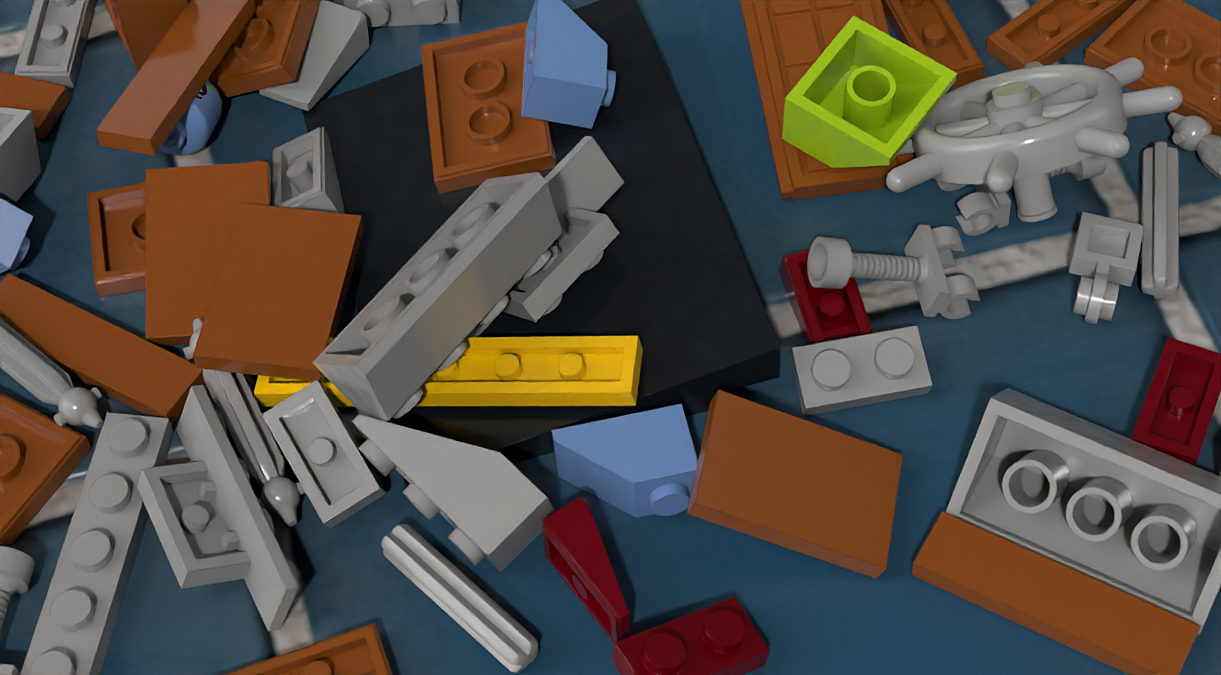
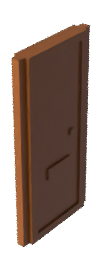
(783, 45)

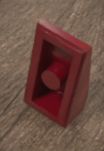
(821, 311)
(581, 560)

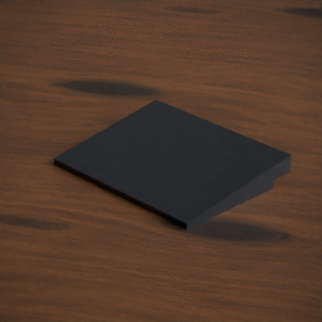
(663, 278)

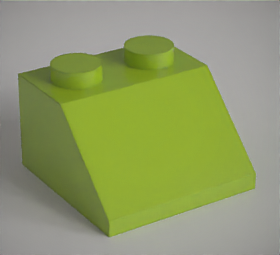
(863, 98)

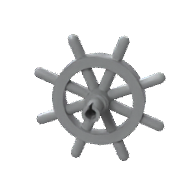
(1027, 125)

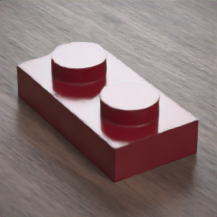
(1180, 401)
(700, 643)

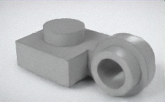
(1103, 253)

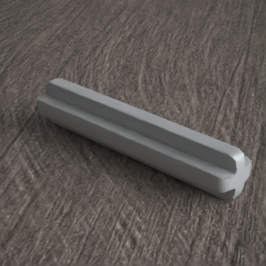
(1161, 221)
(460, 598)

